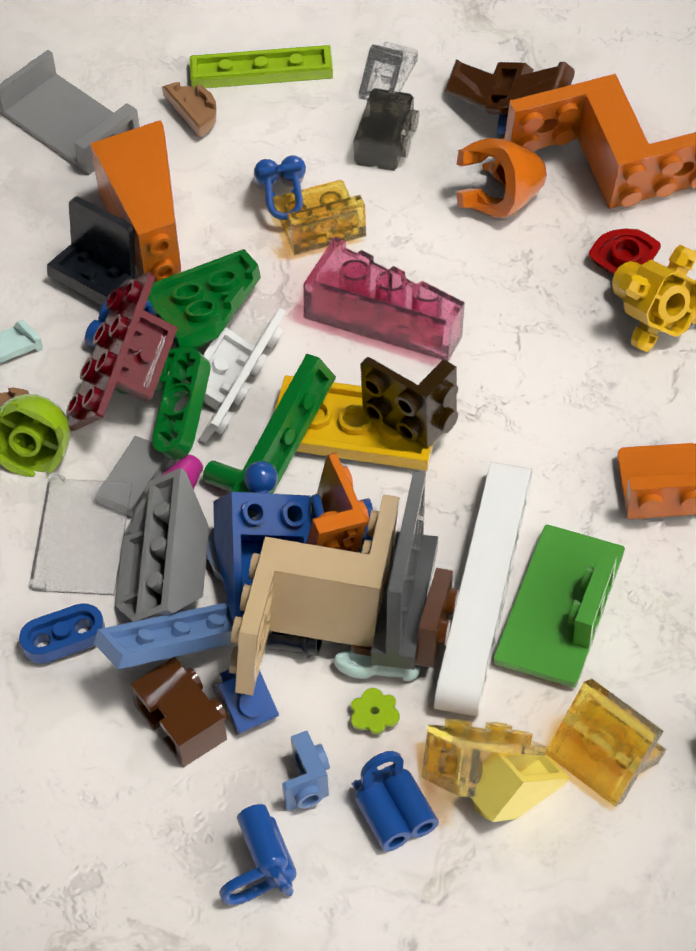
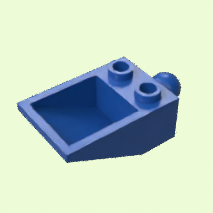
(241, 536)

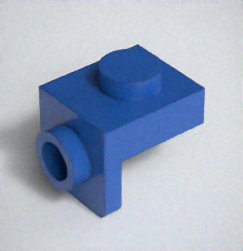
(244, 709)

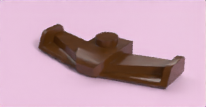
(507, 83)

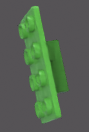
(559, 606)

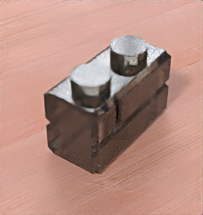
(385, 129)

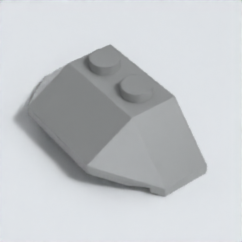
(163, 550)

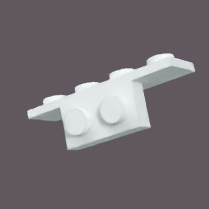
(231, 363)

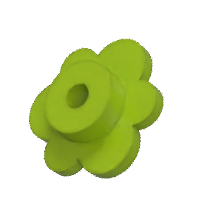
(374, 702)

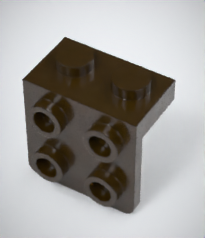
(413, 410)

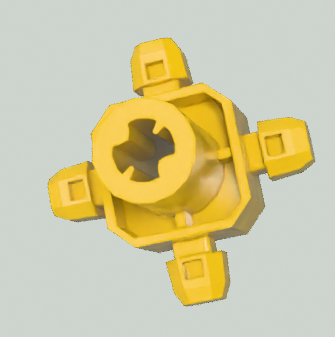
(658, 296)

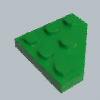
(204, 297)

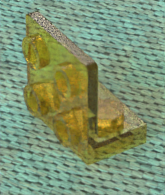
(324, 214)
(455, 752)

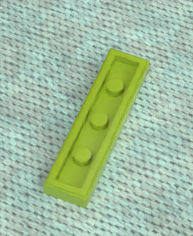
(261, 66)

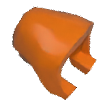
(515, 168)

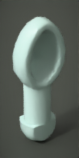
(360, 667)

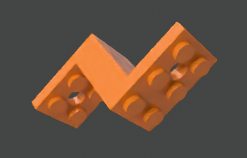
(610, 137)

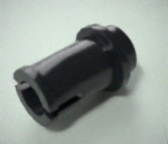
(294, 643)

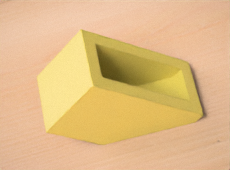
(515, 784)

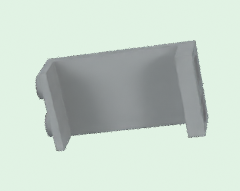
(60, 112)

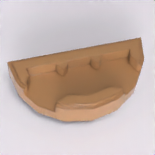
(193, 104)

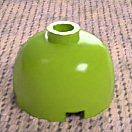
(32, 435)

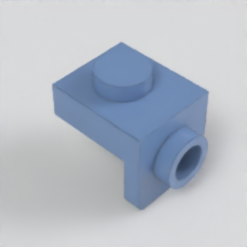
(313, 780)

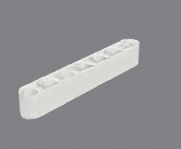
(483, 590)

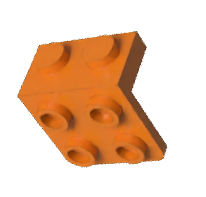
(658, 480)

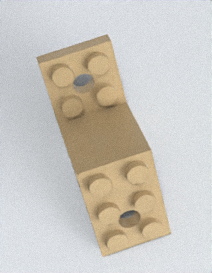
(313, 593)

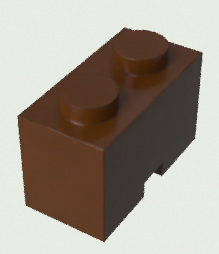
(176, 702)

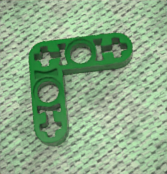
(183, 375)

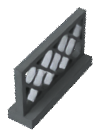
(406, 585)

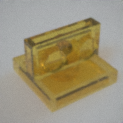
(605, 742)

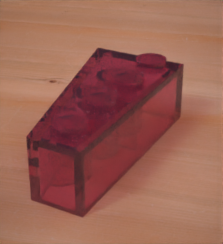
(381, 303)

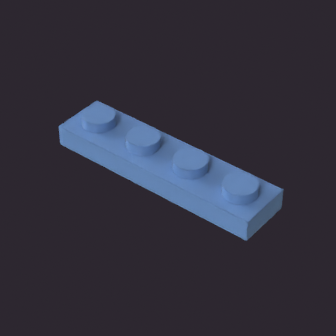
(166, 636)

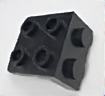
(99, 252)

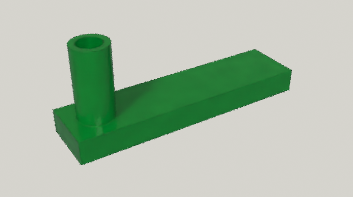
(284, 429)

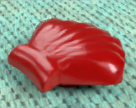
(622, 246)

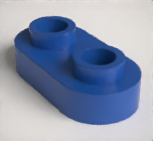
(61, 633)

